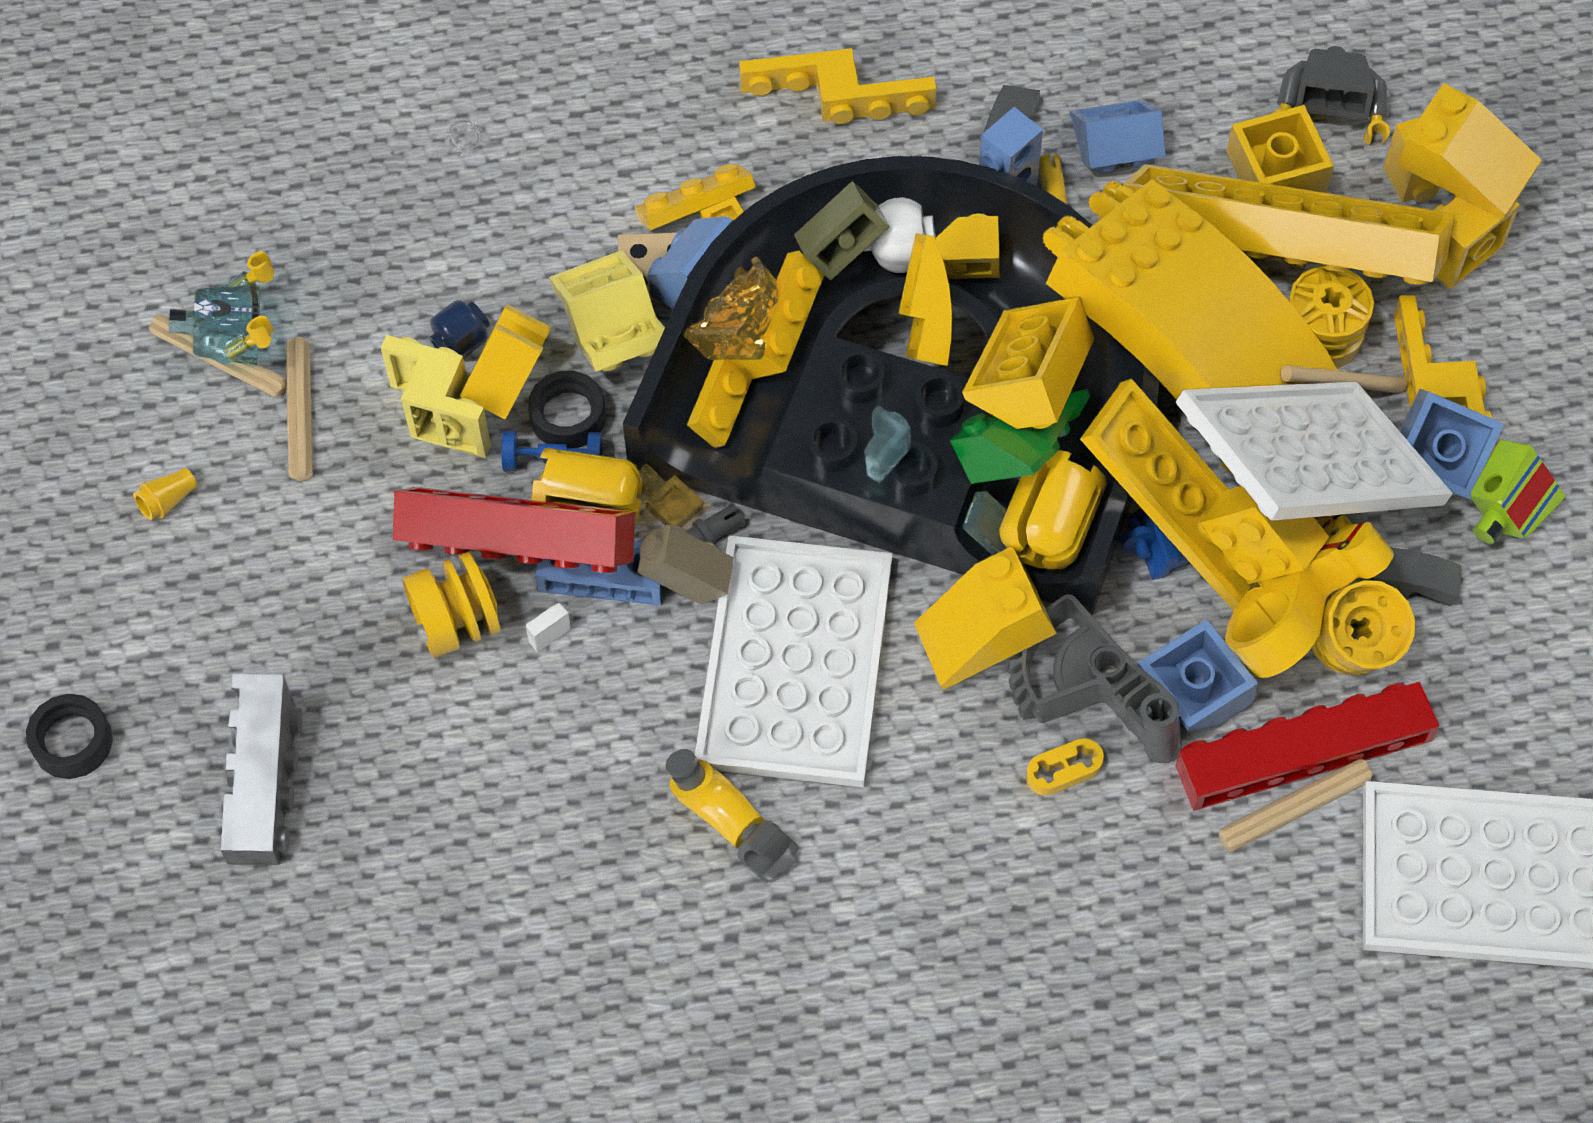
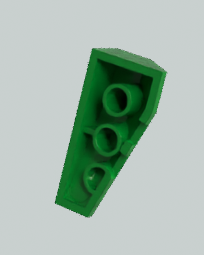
(999, 451)

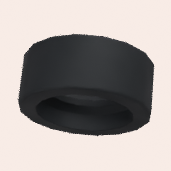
(566, 382)
(84, 761)

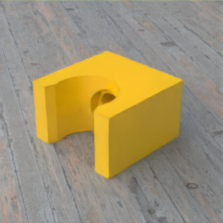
(506, 361)

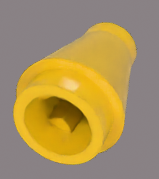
(162, 494)

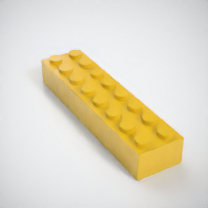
(1313, 224)

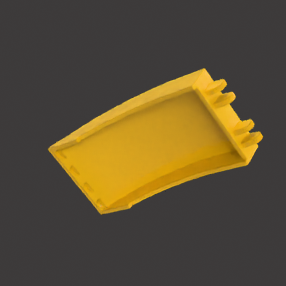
(1179, 293)

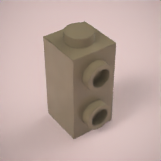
(685, 564)

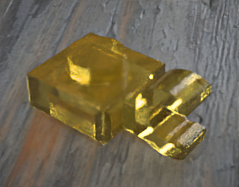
(670, 500)

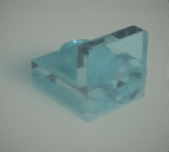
(888, 444)

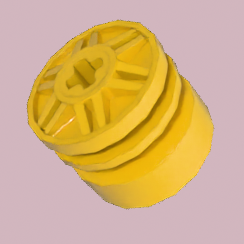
(1335, 308)
(452, 604)
(1383, 624)

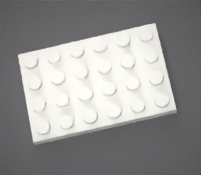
(1312, 449)
(795, 662)
(1478, 874)

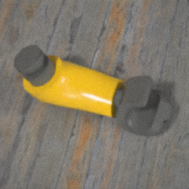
(719, 803)

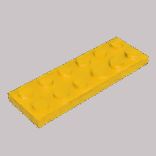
(1164, 480)

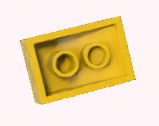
(1468, 152)
(983, 619)

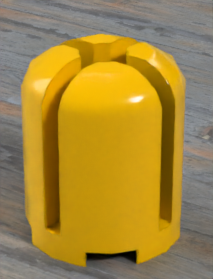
(588, 481)
(1052, 512)

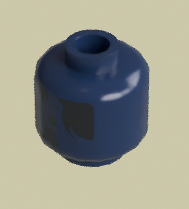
(459, 327)

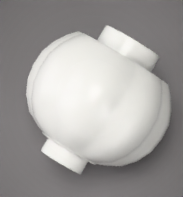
(895, 244)

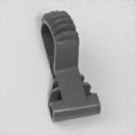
(1129, 690)

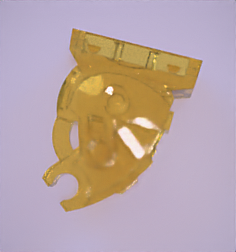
(737, 317)

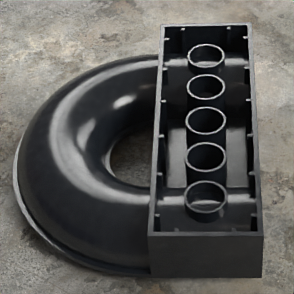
(807, 428)

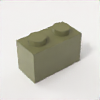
(841, 230)

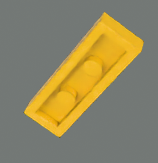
(694, 196)

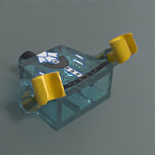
(228, 317)

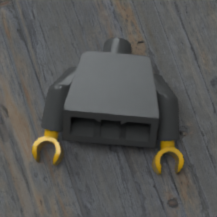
(1337, 86)

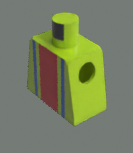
(1513, 492)

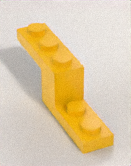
(837, 85)
(730, 379)
(1449, 380)

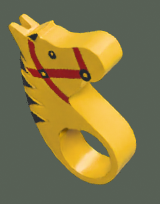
(1284, 614)

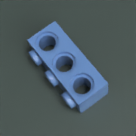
(1013, 146)
(583, 582)

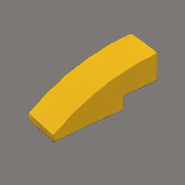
(928, 301)

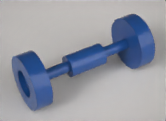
(511, 451)

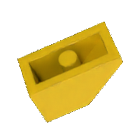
(971, 247)

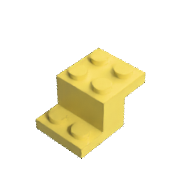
(609, 310)
(432, 397)

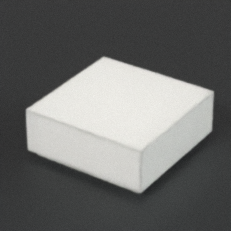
(548, 627)

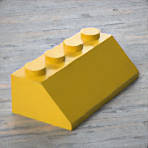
(1031, 363)

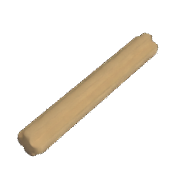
(254, 375)
(299, 409)
(1295, 805)

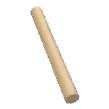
(1366, 381)

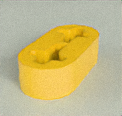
(1068, 775)

